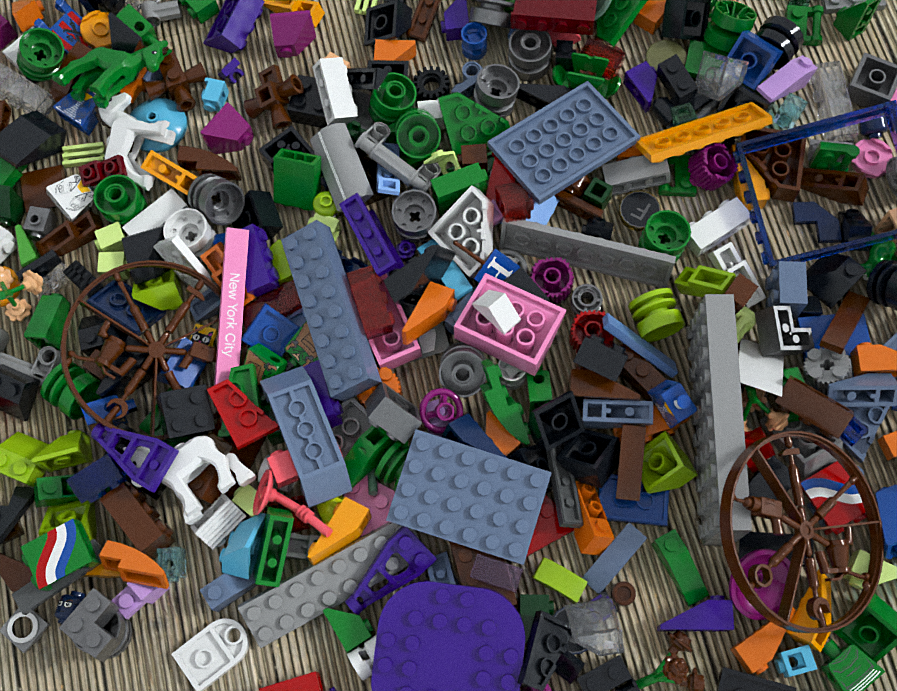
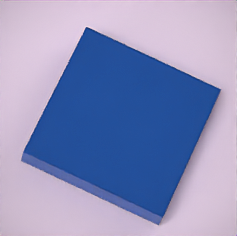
(270, 330)

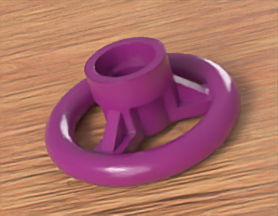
(449, 409)

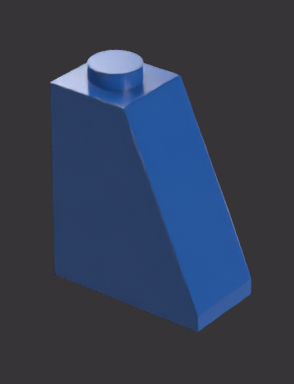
(887, 504)

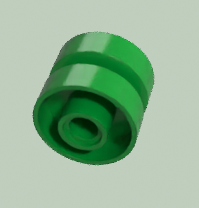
(727, 23)
(392, 98)
(417, 133)
(119, 199)

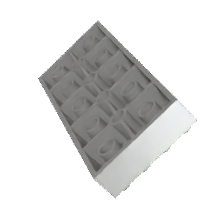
(718, 414)

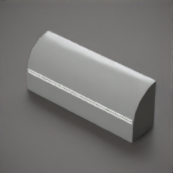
(340, 164)

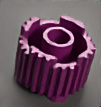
(711, 167)
(555, 270)

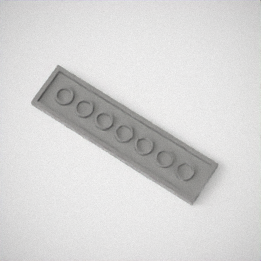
(588, 252)
(318, 587)

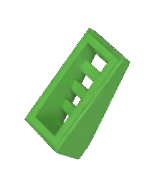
(26, 247)

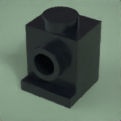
(563, 54)

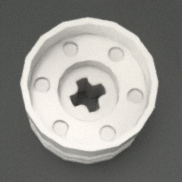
(192, 230)

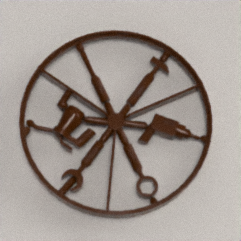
(114, 347)
(804, 531)

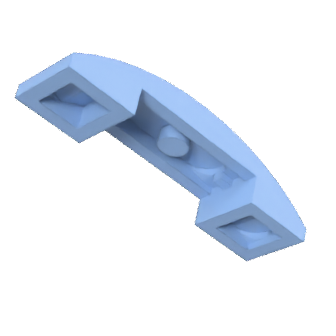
(385, 181)

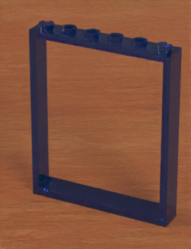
(886, 109)

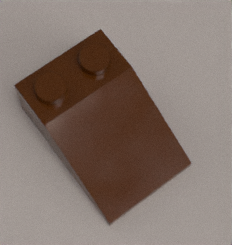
(592, 385)

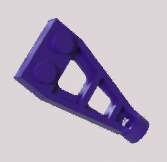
(155, 464)
(411, 549)

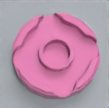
(872, 158)

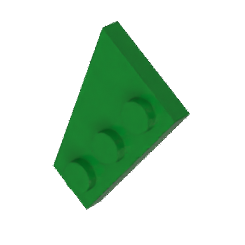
(245, 379)

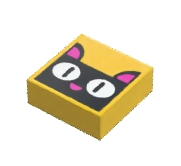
(204, 336)

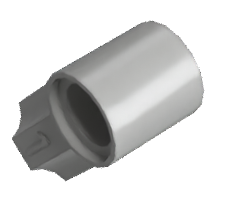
(158, 12)

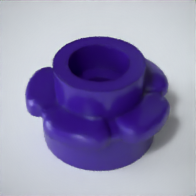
(406, 255)

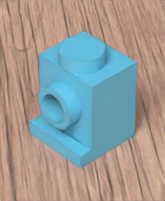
(214, 95)
(803, 661)

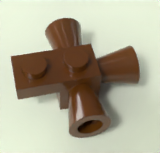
(176, 82)
(274, 96)

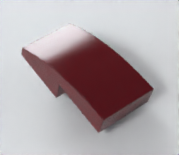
(96, 171)

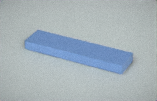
(639, 345)

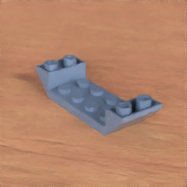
(307, 436)

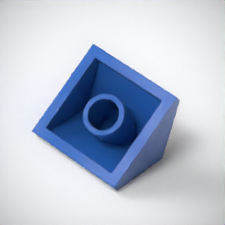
(187, 377)

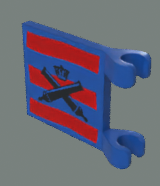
(67, 27)

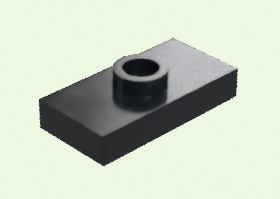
(42, 265)

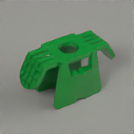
(587, 63)

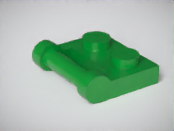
(799, 16)
(828, 153)
(682, 185)

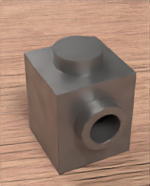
(39, 222)

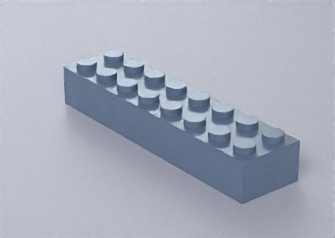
(330, 311)

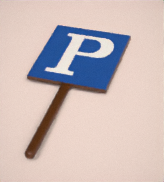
(495, 265)

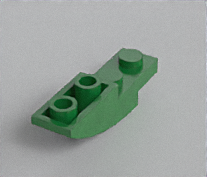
(503, 406)

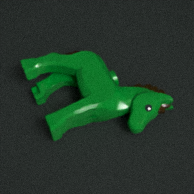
(109, 71)

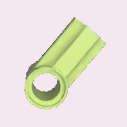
(744, 322)

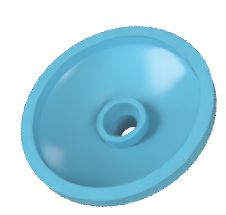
(162, 110)

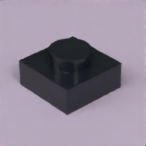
(568, 666)

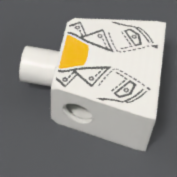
(71, 196)

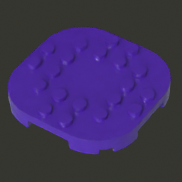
(448, 640)

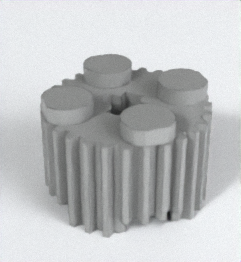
(826, 367)

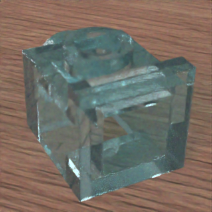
(178, 556)

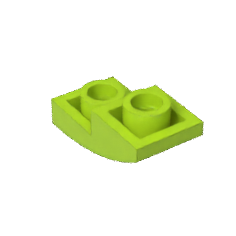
(559, 579)

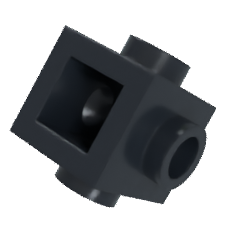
(598, 228)

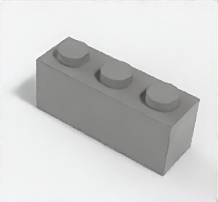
(635, 174)

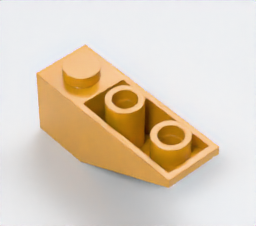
(347, 525)
(815, 640)

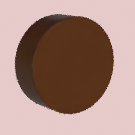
(623, 593)

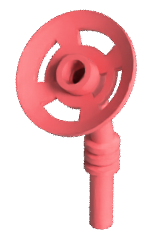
(268, 493)

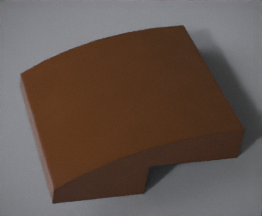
(35, 184)

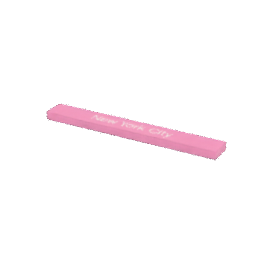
(231, 302)

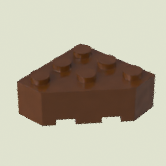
(778, 165)

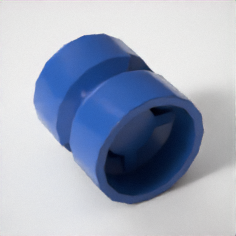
(474, 40)

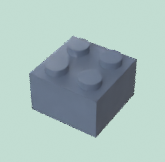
(788, 286)

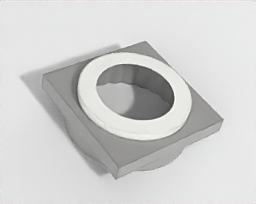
(24, 644)

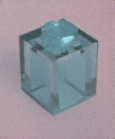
(790, 111)

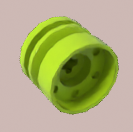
(656, 315)

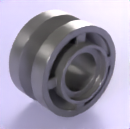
(586, 291)

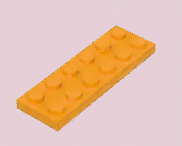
(703, 132)

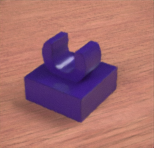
(230, 69)

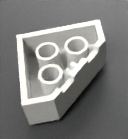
(471, 225)

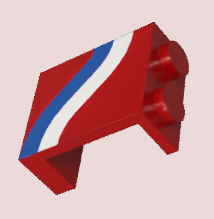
(827, 484)

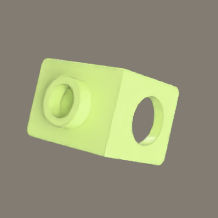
(442, 159)

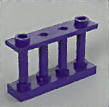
(371, 236)

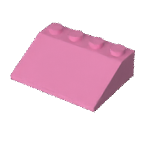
(526, 342)

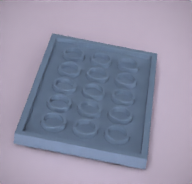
(563, 142)
(469, 496)

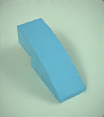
(453, 276)

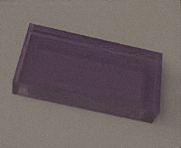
(496, 573)

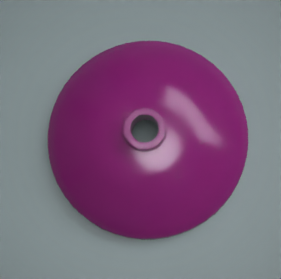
(769, 595)

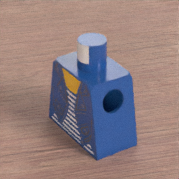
(78, 114)
(673, 402)

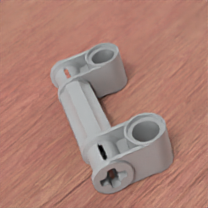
(373, 142)
(41, 366)

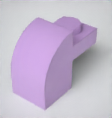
(135, 597)

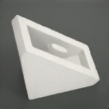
(498, 310)

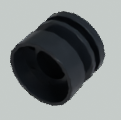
(883, 284)

